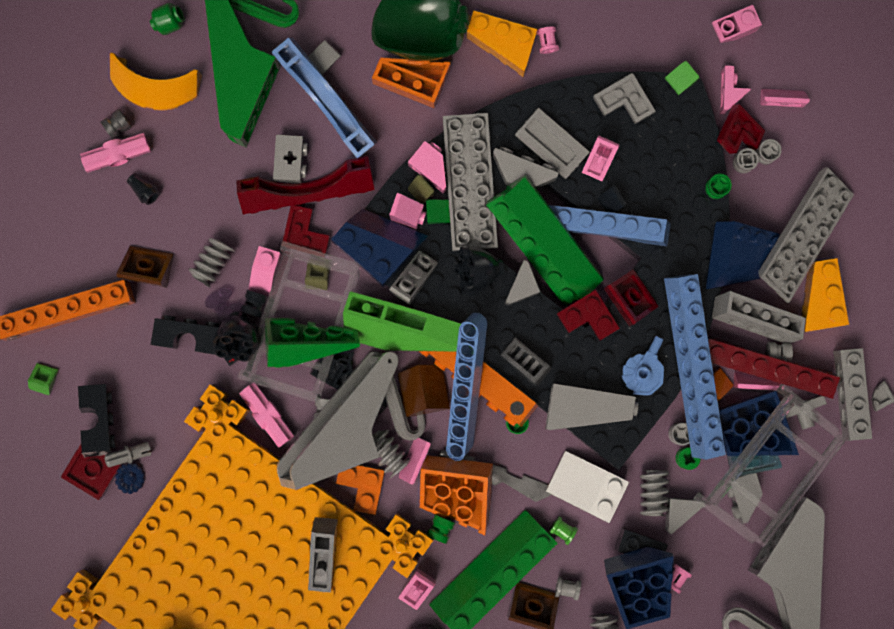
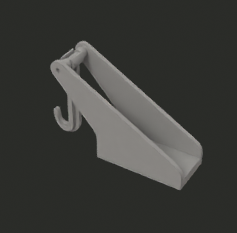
(342, 430)
(793, 570)

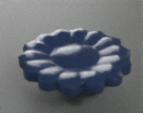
(129, 478)

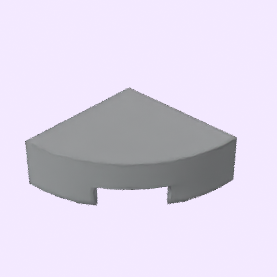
(881, 396)

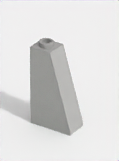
(584, 407)

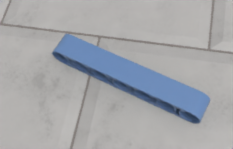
(461, 420)

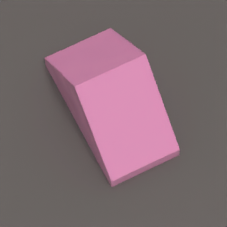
(600, 158)
(417, 589)

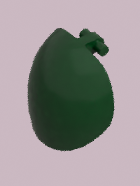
(420, 28)

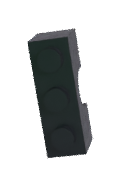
(168, 332)
(98, 439)

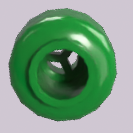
(167, 18)

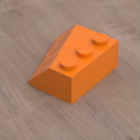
(457, 490)

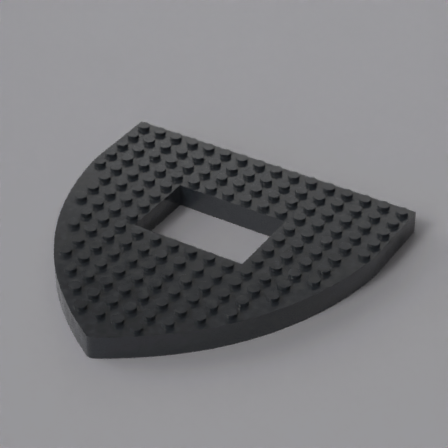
(659, 175)

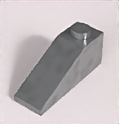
(322, 554)

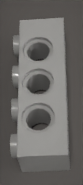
(758, 317)
(853, 394)

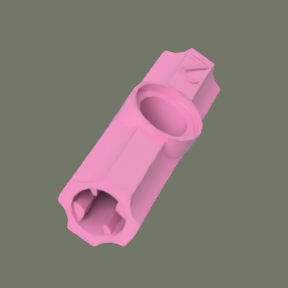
(115, 152)
(266, 414)

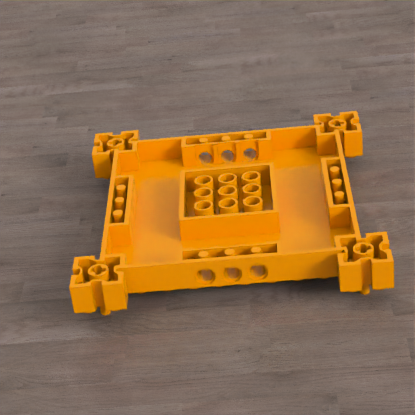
(235, 546)

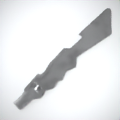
(527, 486)

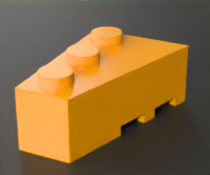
(502, 39)
(824, 297)

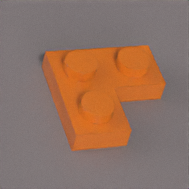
(369, 484)

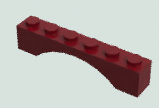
(260, 194)
(773, 368)

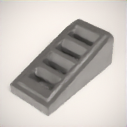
(538, 361)

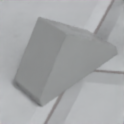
(523, 286)
(679, 512)

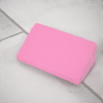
(783, 98)
(748, 381)
(416, 455)

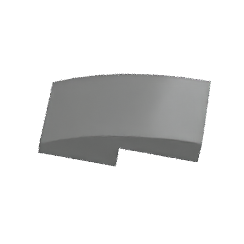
(324, 56)

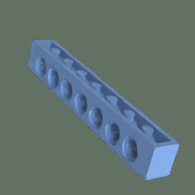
(694, 366)

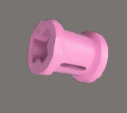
(547, 40)
(684, 575)

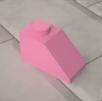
(430, 165)
(407, 211)
(264, 270)

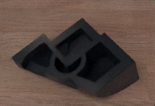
(339, 369)

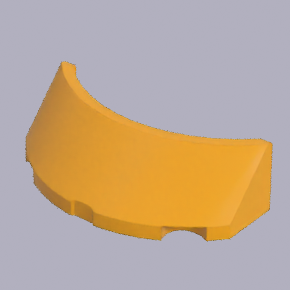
(153, 93)

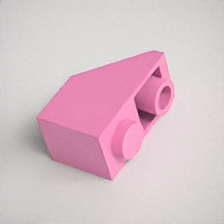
(737, 24)

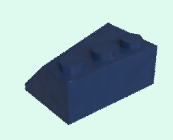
(377, 244)
(738, 253)
(744, 419)
(641, 585)

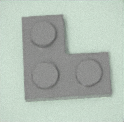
(626, 93)

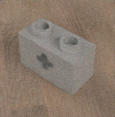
(284, 148)

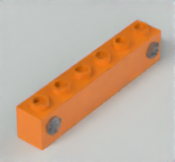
(66, 310)
(494, 388)

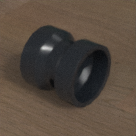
(254, 303)

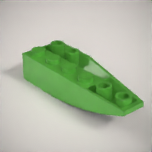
(398, 327)

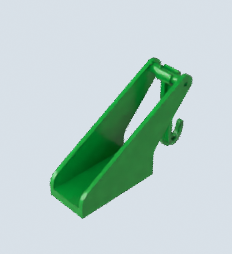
(240, 71)

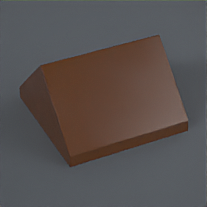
(146, 266)
(423, 390)
(533, 607)

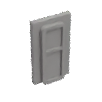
(552, 143)

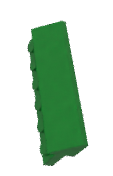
(545, 241)
(493, 573)

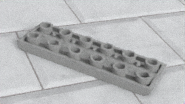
(469, 181)
(805, 234)

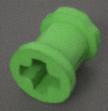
(563, 530)

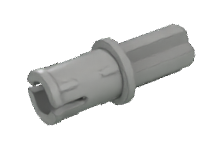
(127, 454)

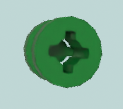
(684, 456)

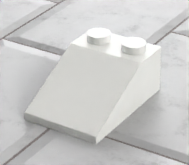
(587, 486)

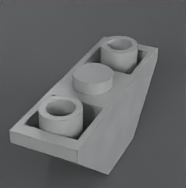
(514, 168)
(413, 277)

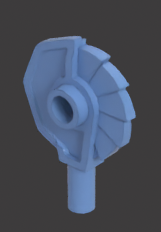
(644, 372)

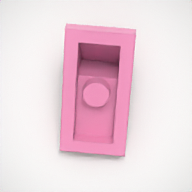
(728, 94)

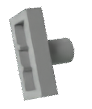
(805, 421)

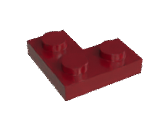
(738, 128)
(298, 231)
(590, 310)

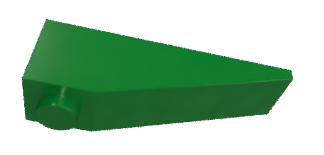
(298, 343)

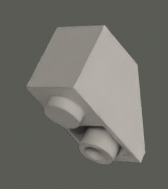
(742, 506)

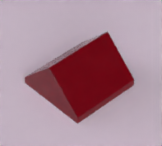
(631, 297)

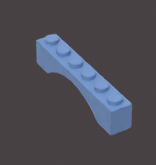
(324, 95)
(615, 225)

